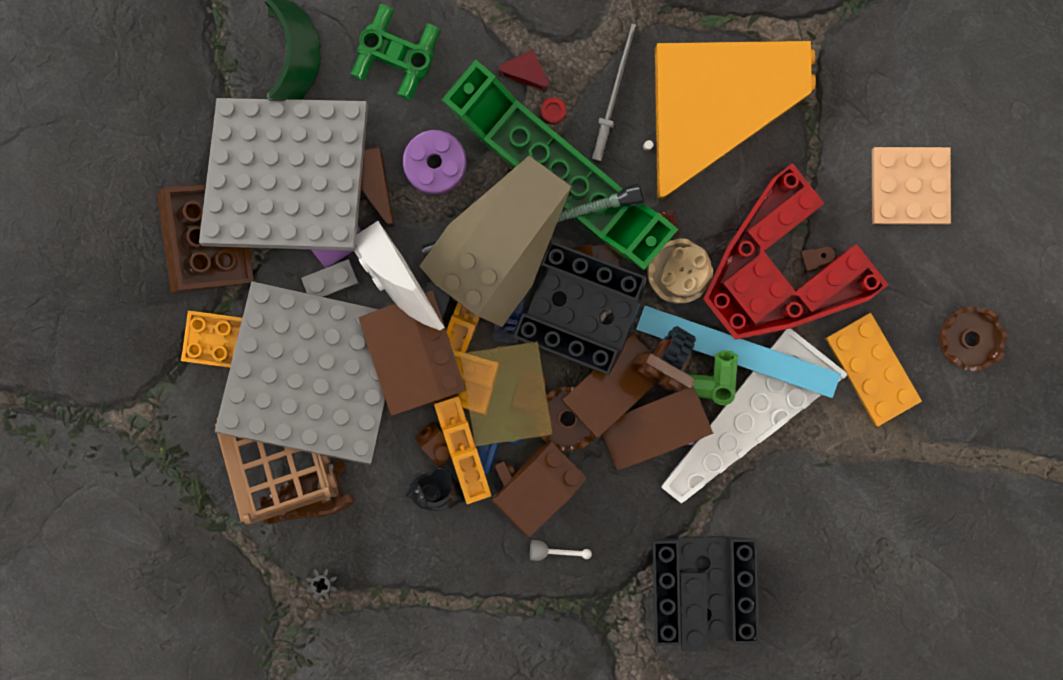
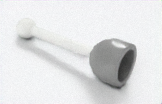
(540, 550)

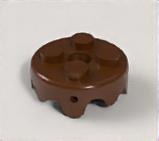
(989, 334)
(565, 437)

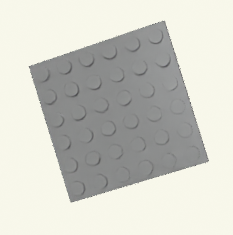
(284, 174)
(303, 376)

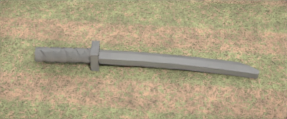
(607, 123)

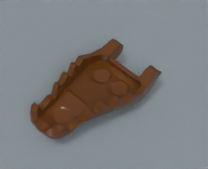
(309, 484)

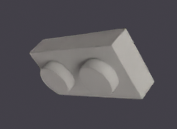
(330, 279)

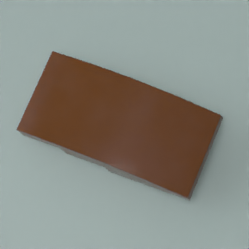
(604, 398)
(657, 428)

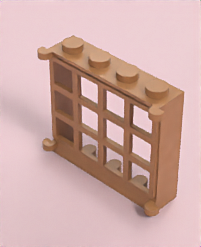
(243, 492)

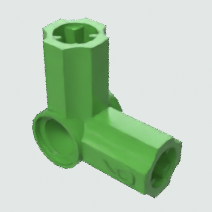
(724, 377)

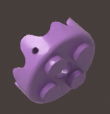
(437, 180)

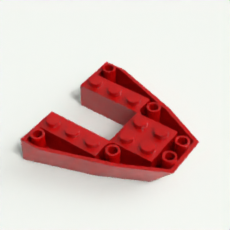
(751, 291)

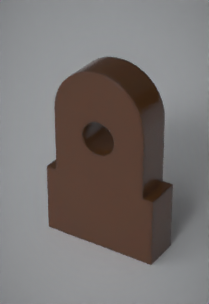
(812, 258)

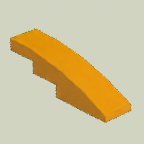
(462, 328)
(462, 449)

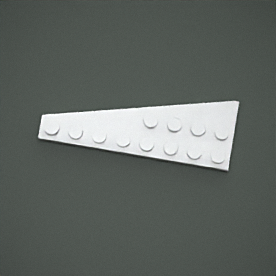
(756, 413)

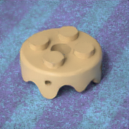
(656, 268)

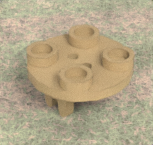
(682, 282)

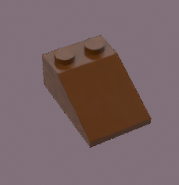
(539, 489)

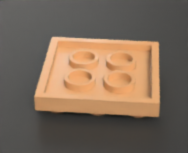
(911, 185)

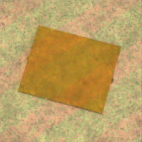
(506, 394)

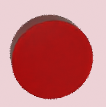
(553, 110)

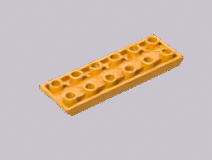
(210, 338)

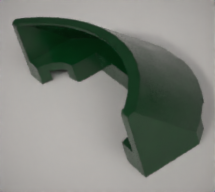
(302, 51)

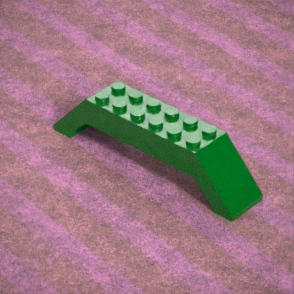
(517, 133)

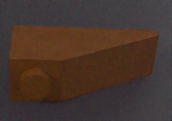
(375, 184)

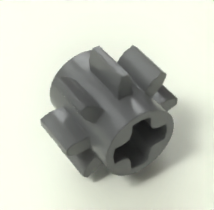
(329, 580)

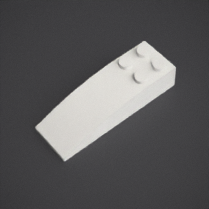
(391, 272)

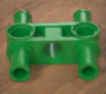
(395, 52)

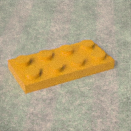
(873, 369)

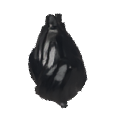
(435, 490)

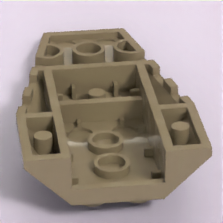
(499, 242)

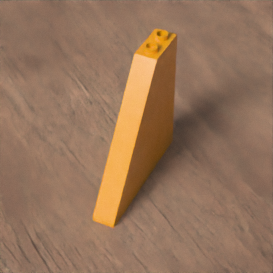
(719, 98)

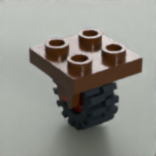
(669, 360)

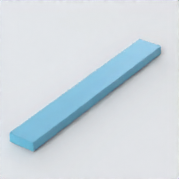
(749, 354)

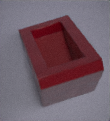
(525, 70)

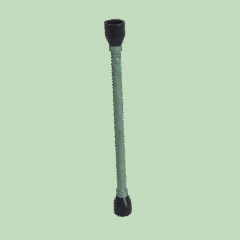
(629, 196)

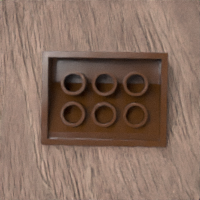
(188, 262)
(411, 358)

